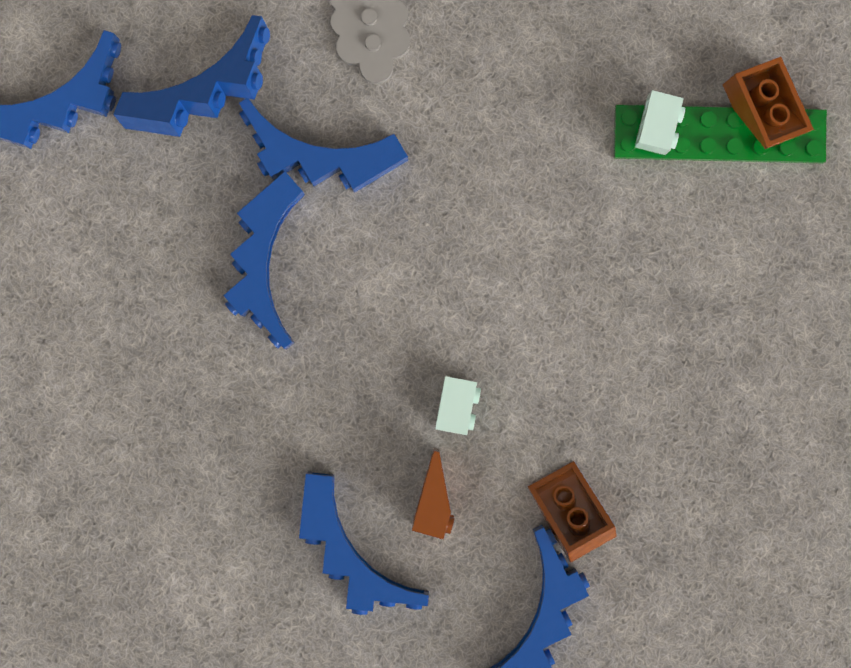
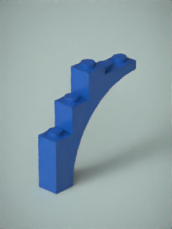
(204, 95)
(58, 109)
(283, 153)
(253, 292)
(366, 584)
(549, 623)

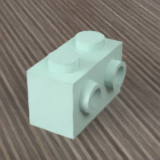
(660, 123)
(456, 406)

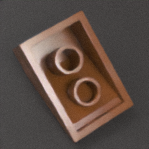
(768, 103)
(433, 509)
(572, 511)

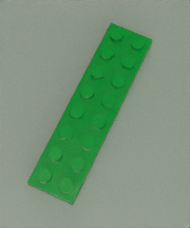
(719, 136)

